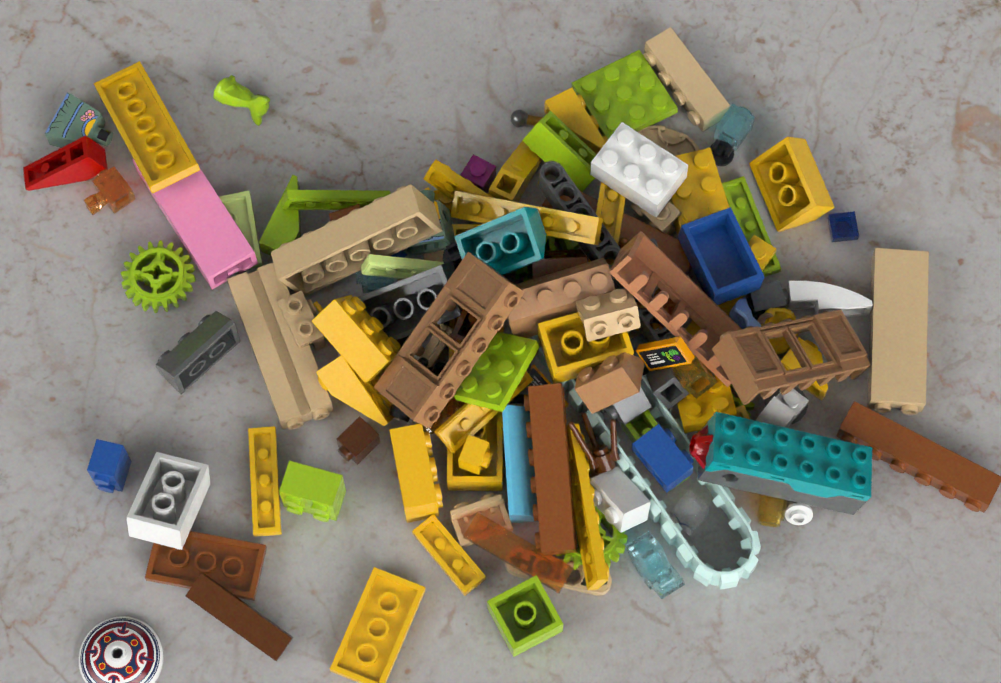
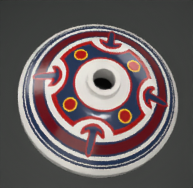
(140, 658)

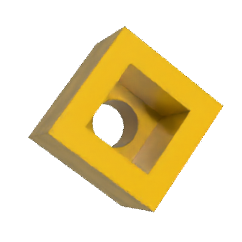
(475, 455)

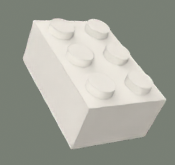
(639, 169)
(168, 500)

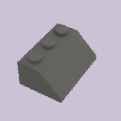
(198, 351)

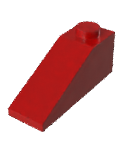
(67, 165)

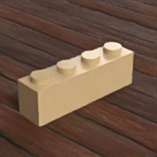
(686, 79)

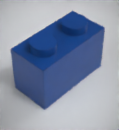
(663, 457)
(109, 466)

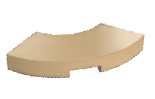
(670, 140)

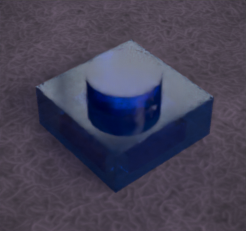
(843, 226)

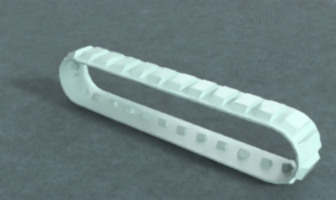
(672, 532)

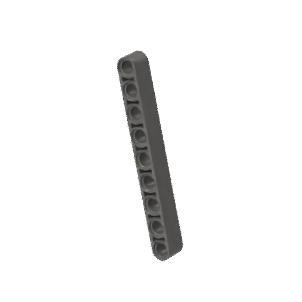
(606, 249)

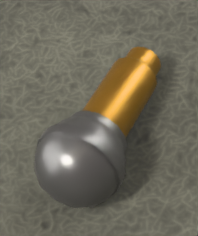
(520, 118)

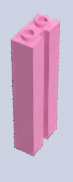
(205, 228)

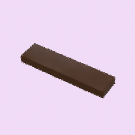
(239, 616)

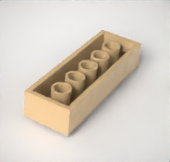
(343, 244)

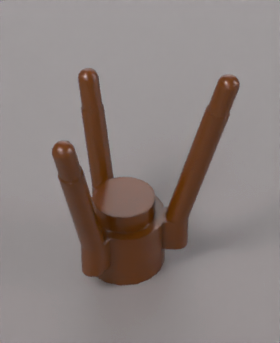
(601, 458)

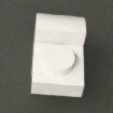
(783, 409)

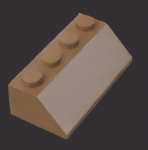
(556, 295)

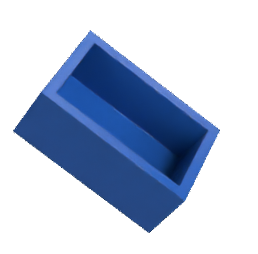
(721, 256)

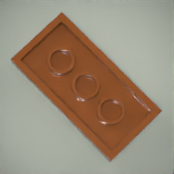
(225, 560)

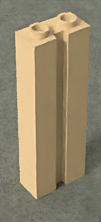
(898, 330)
(284, 366)

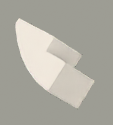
(826, 298)

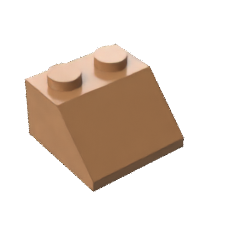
(610, 381)

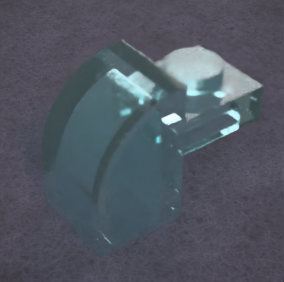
(653, 565)

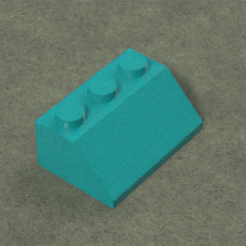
(506, 241)

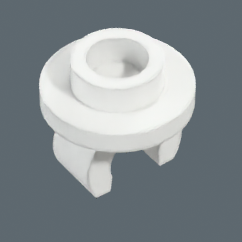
(798, 513)

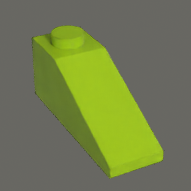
(283, 225)

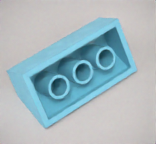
(517, 464)

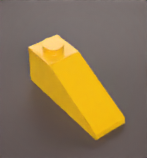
(348, 387)

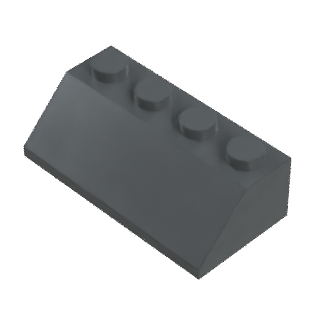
(406, 301)

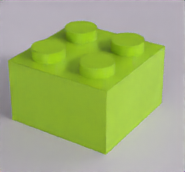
(312, 491)
(525, 616)

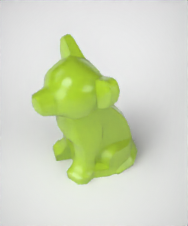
(236, 95)

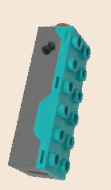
(783, 463)

